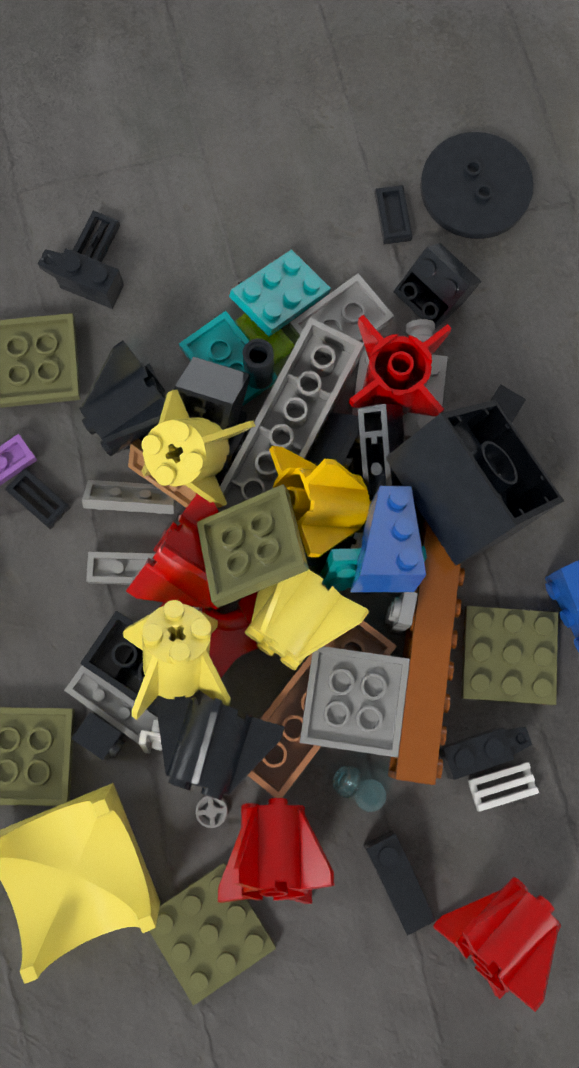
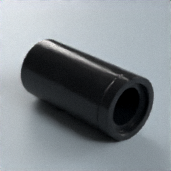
(259, 362)

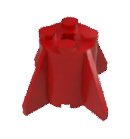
(398, 371)
(178, 562)
(275, 856)
(508, 939)

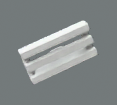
(528, 778)

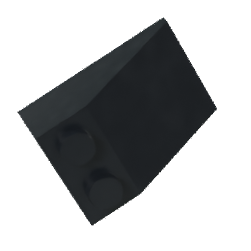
(117, 659)

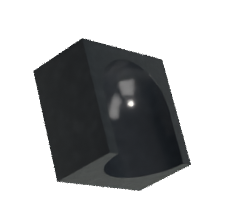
(473, 479)

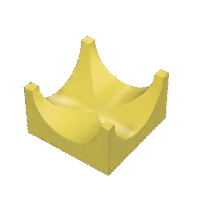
(74, 877)

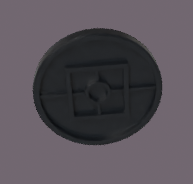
(476, 185)

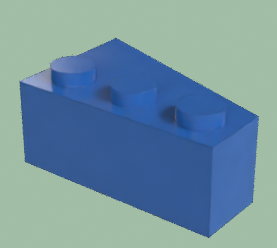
(390, 545)
(564, 588)

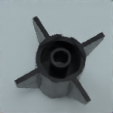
(123, 401)
(211, 744)

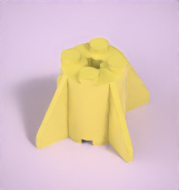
(188, 450)
(301, 617)
(175, 655)

